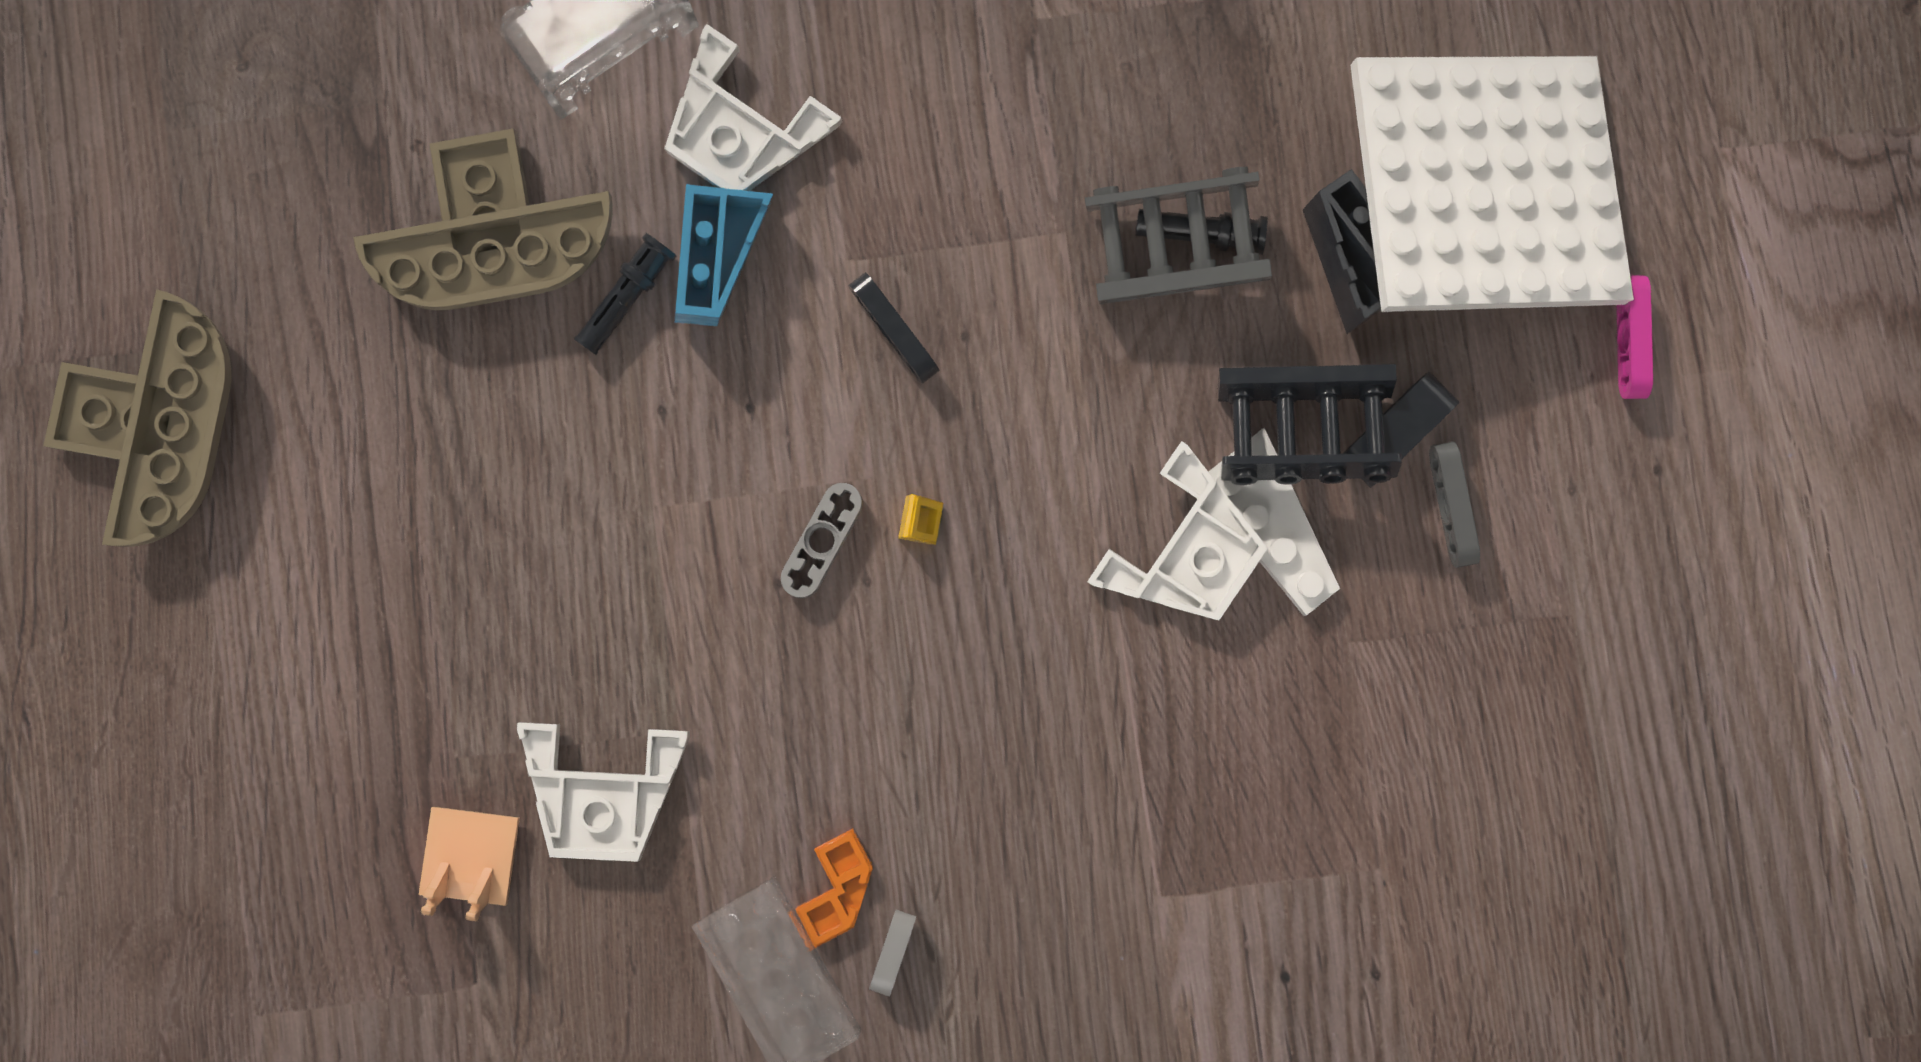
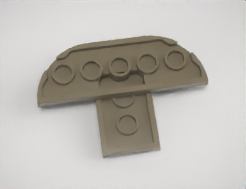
(489, 235)
(155, 422)

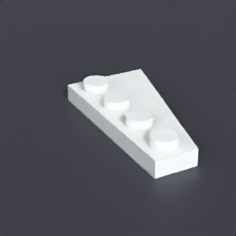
(1278, 519)

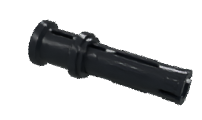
(1219, 229)
(635, 278)

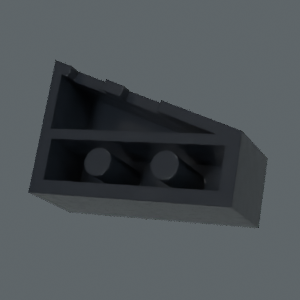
(1344, 243)

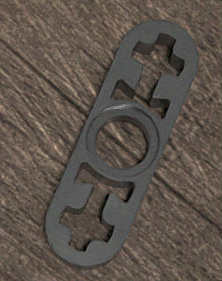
(1454, 504)

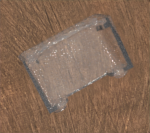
(577, 40)

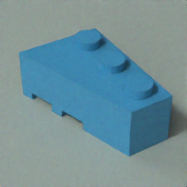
(714, 248)

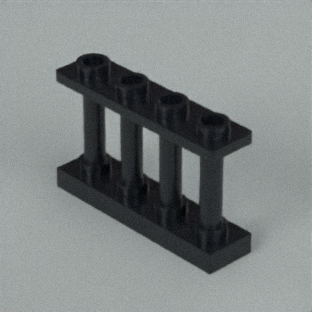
(1327, 387)

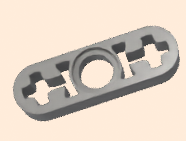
(846, 517)

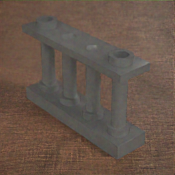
(1203, 272)

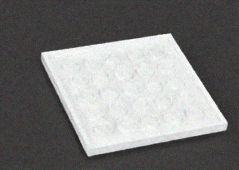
(1490, 183)

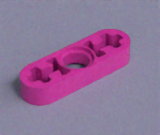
(1635, 342)

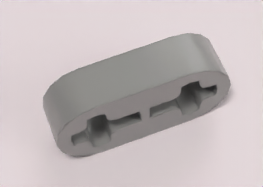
(892, 953)

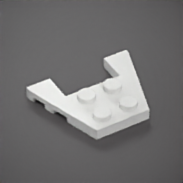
(727, 138)
(1204, 558)
(599, 811)

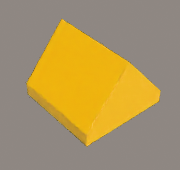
(920, 519)

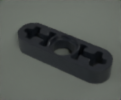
(893, 328)

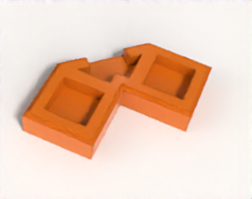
(839, 907)

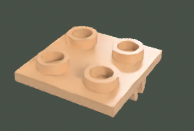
(468, 859)

